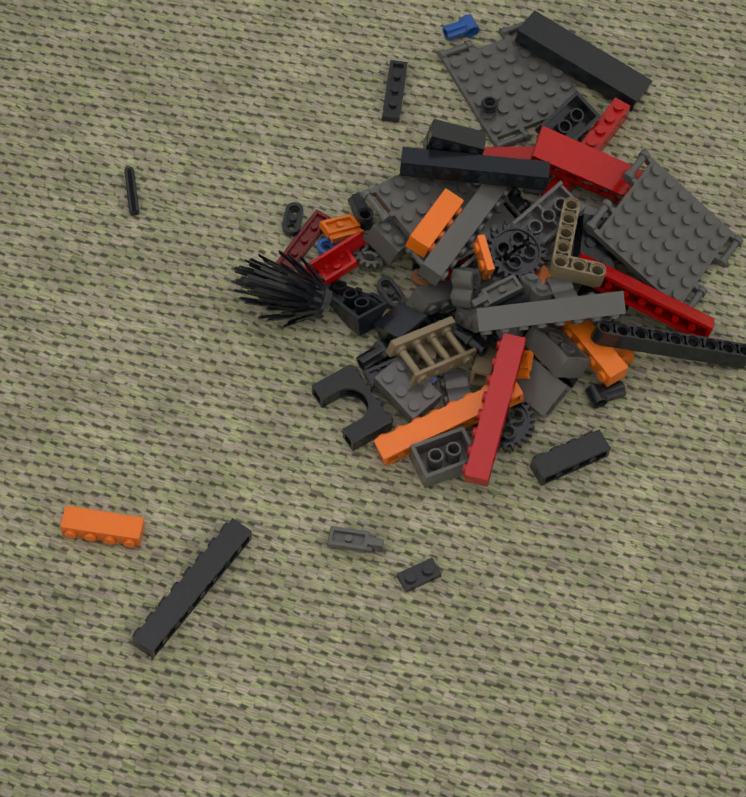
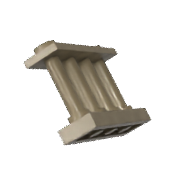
(430, 334)

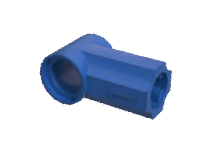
(465, 26)

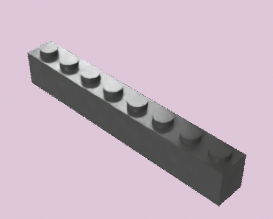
(462, 232)
(548, 311)

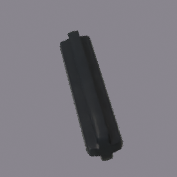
(131, 191)

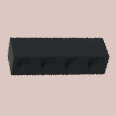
(569, 457)

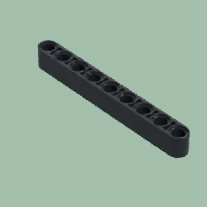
(669, 343)

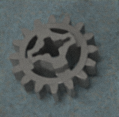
(369, 258)

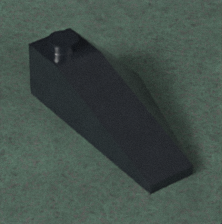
(356, 307)

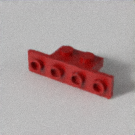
(338, 259)

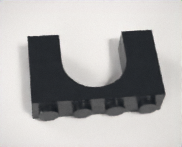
(349, 383)

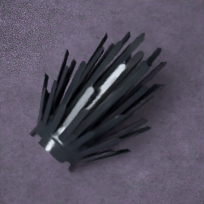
(285, 289)

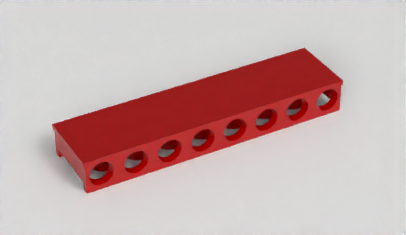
(584, 163)

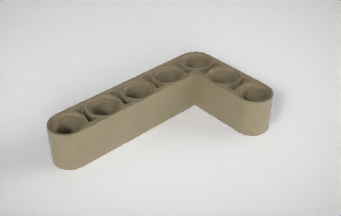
(562, 264)

